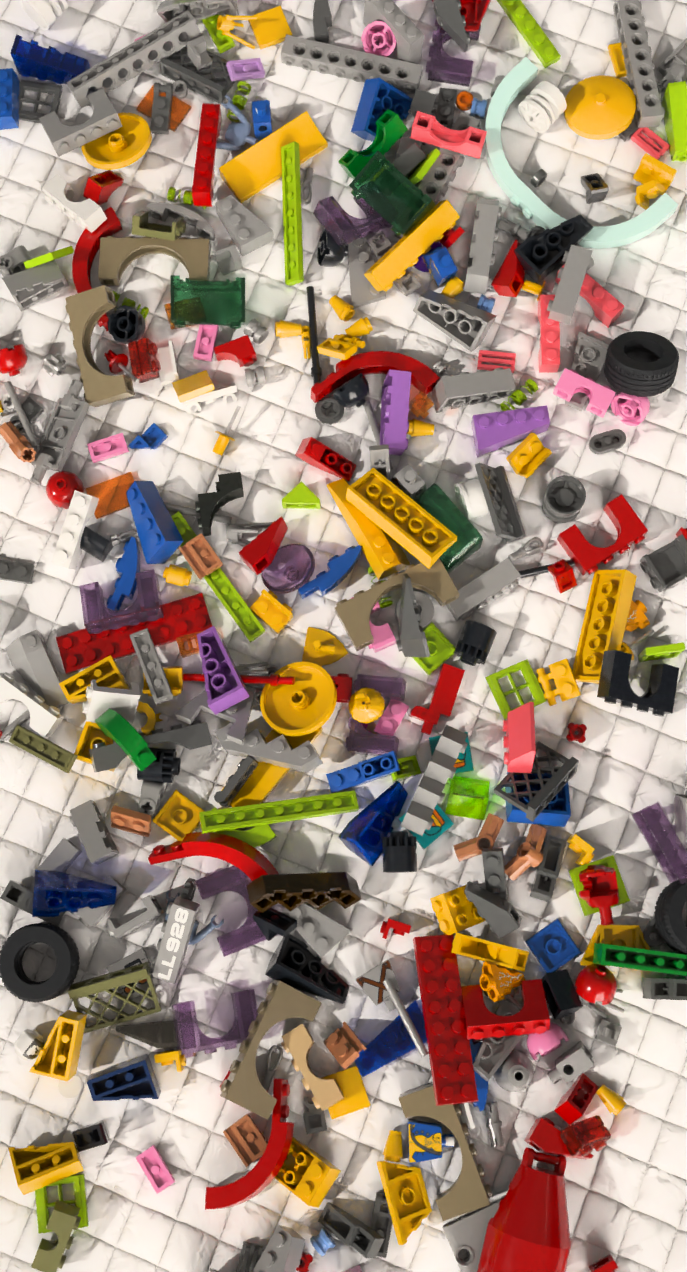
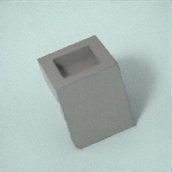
(198, 54)
(228, 260)

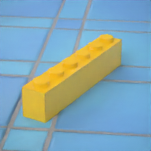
(412, 245)

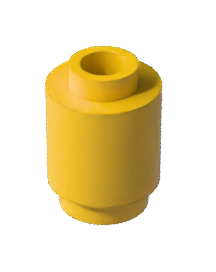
(177, 575)

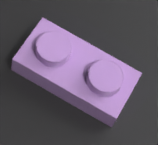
(245, 69)

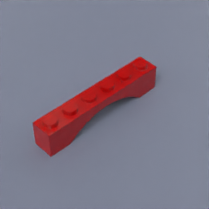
(205, 157)

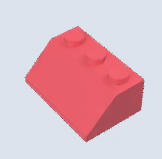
(520, 739)

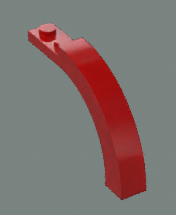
(85, 253)
(376, 363)
(218, 846)
(269, 1163)

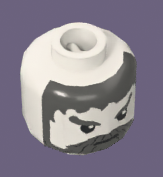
(29, 1044)

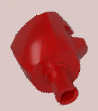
(600, 890)

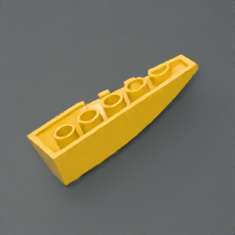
(378, 547)

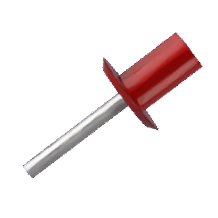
(118, 364)

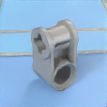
(14, 261)
(151, 794)

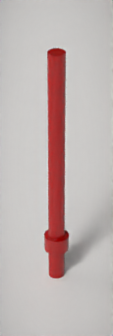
(273, 679)

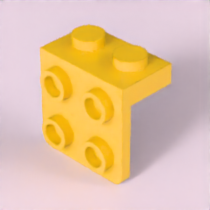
(455, 911)

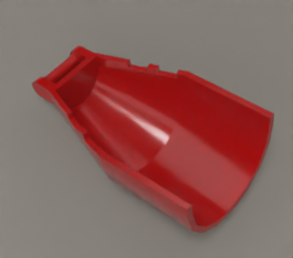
(531, 1221)

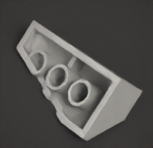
(198, 8)
(33, 662)

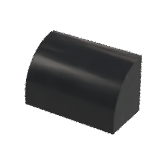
(95, 544)
(560, 994)

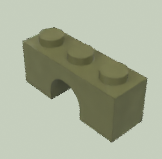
(62, 1222)

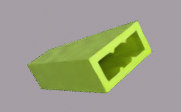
(675, 119)

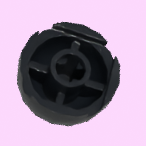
(330, 253)
(126, 324)
(353, 392)

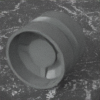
(563, 499)

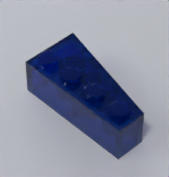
(46, 63)
(391, 1043)

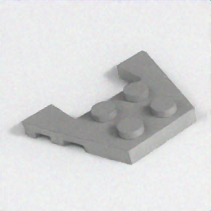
(237, 714)

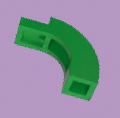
(124, 734)

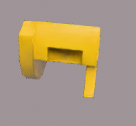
(152, 718)

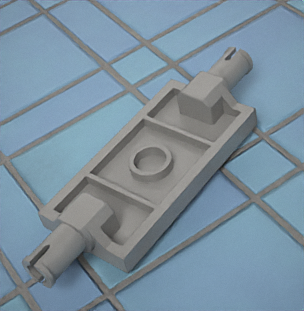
(674, 67)
(60, 433)

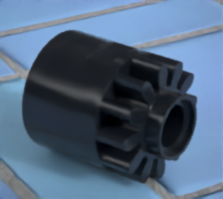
(475, 643)
(163, 768)
(399, 853)

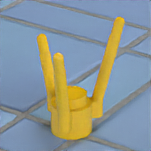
(227, 23)

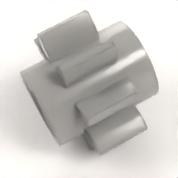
(54, 364)

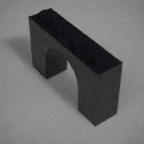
(615, 685)

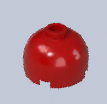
(13, 360)
(61, 488)
(596, 984)

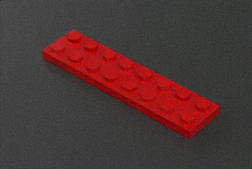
(180, 618)
(444, 1020)

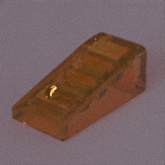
(187, 638)

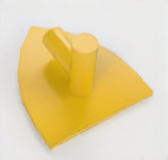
(322, 647)

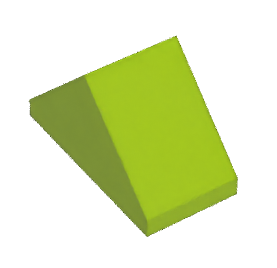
(301, 498)
(408, 768)

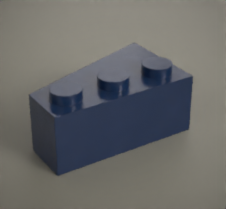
(126, 1080)

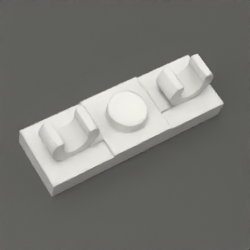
(225, 391)

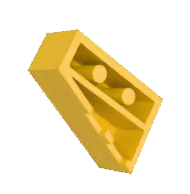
(104, 672)
(62, 1049)
(44, 1165)

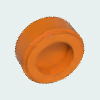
(464, 100)

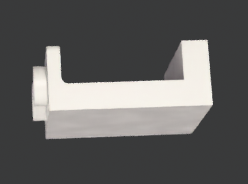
(120, 700)

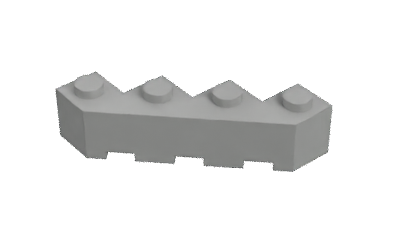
(481, 246)
(276, 752)
(434, 780)

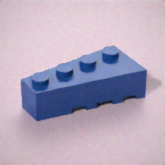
(153, 522)

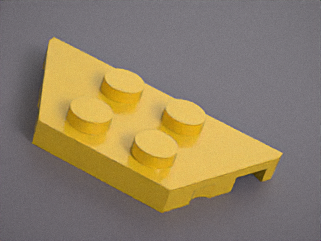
(614, 935)
(405, 1197)

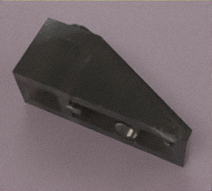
(157, 1034)

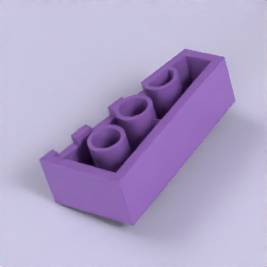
(395, 411)
(507, 427)
(221, 676)

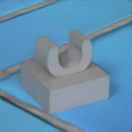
(608, 1032)

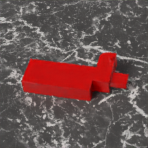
(442, 698)

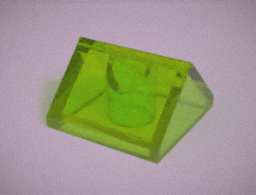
(467, 797)

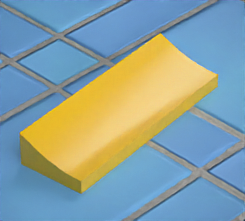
(262, 162)
(400, 517)
(603, 621)
(267, 775)

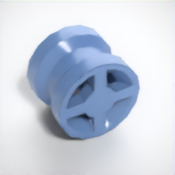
(478, 107)
(486, 304)
(322, 1242)

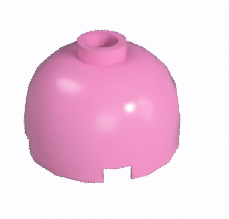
(378, 39)
(630, 408)
(546, 1042)

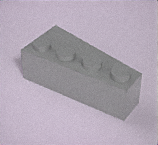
(454, 318)
(472, 388)

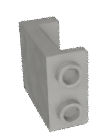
(153, 911)

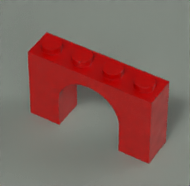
(589, 557)
(485, 1024)

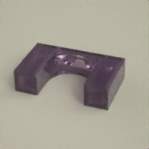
(447, 68)
(345, 227)
(145, 607)
(360, 739)
(232, 880)
(191, 1038)

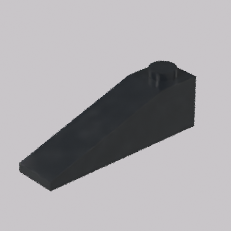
(545, 251)
(303, 971)

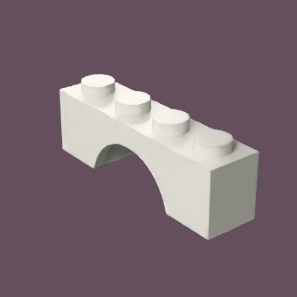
(86, 213)
(79, 513)
(42, 717)

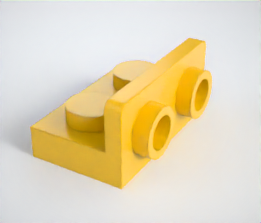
(653, 169)
(528, 456)
(272, 611)
(580, 846)

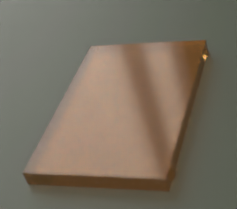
(178, 111)
(111, 494)

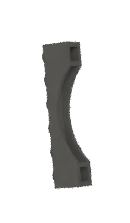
(191, 737)

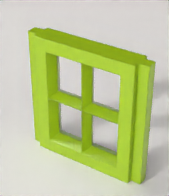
(531, 682)
(608, 862)
(80, 1201)

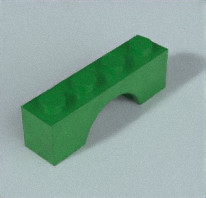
(389, 130)

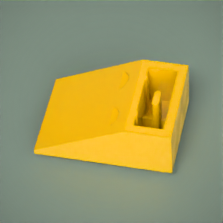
(307, 1174)

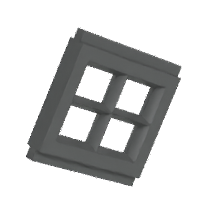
(40, 88)

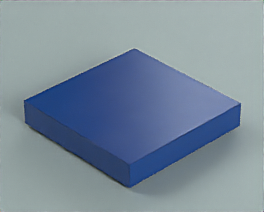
(552, 946)

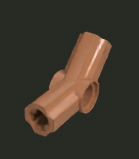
(17, 443)
(489, 831)
(527, 853)

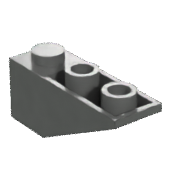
(450, 19)
(22, 898)
(498, 912)

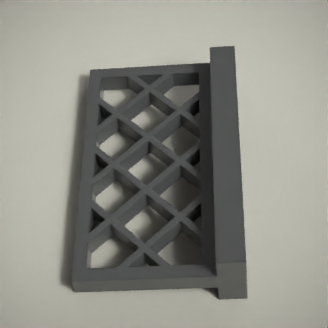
(194, 79)
(500, 502)
(548, 791)

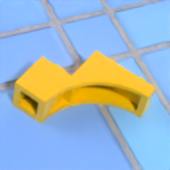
(490, 952)

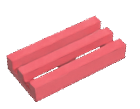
(648, 144)
(483, 357)

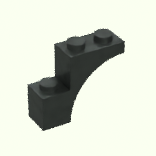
(228, 489)

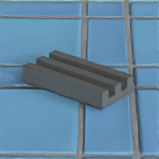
(253, 1247)

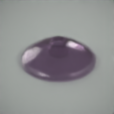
(289, 569)

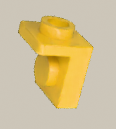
(648, 191)
(167, 1058)

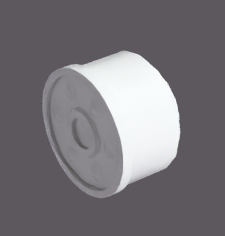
(471, 499)

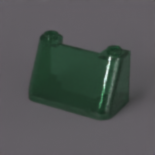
(391, 194)
(207, 302)
(447, 513)

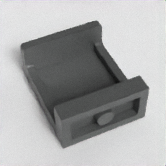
(667, 564)

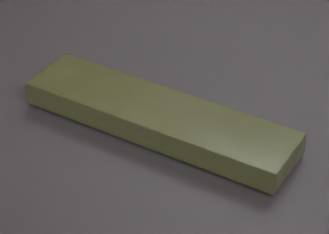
(43, 748)

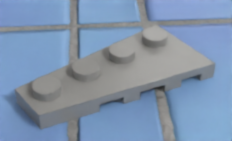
(360, 261)
(588, 362)
(495, 1050)

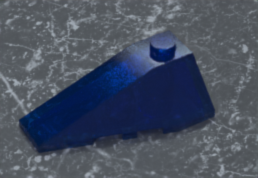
(365, 830)
(65, 892)

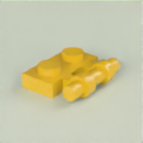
(340, 346)
(564, 680)

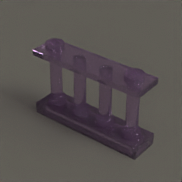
(663, 842)

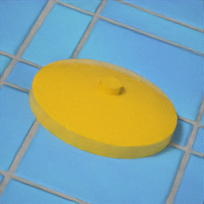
(600, 107)
(121, 145)
(302, 706)

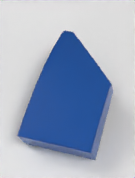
(150, 438)

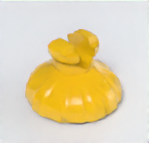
(372, 708)

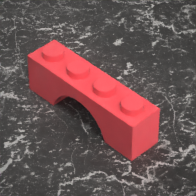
(430, 131)
(604, 305)
(549, 338)

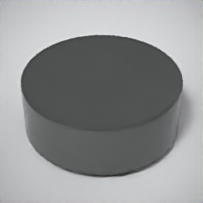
(538, 178)

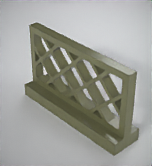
(114, 980)

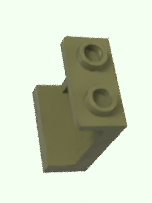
(142, 227)

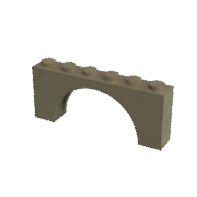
(119, 253)
(84, 312)
(356, 612)
(243, 1082)
(469, 1189)

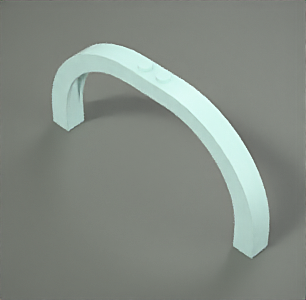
(528, 202)

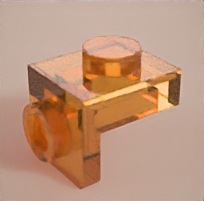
(420, 405)

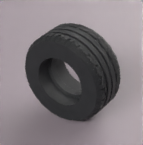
(641, 363)
(669, 916)
(12, 969)

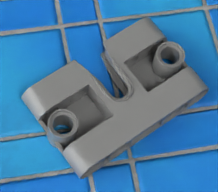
(469, 1233)

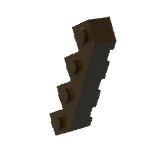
(296, 889)

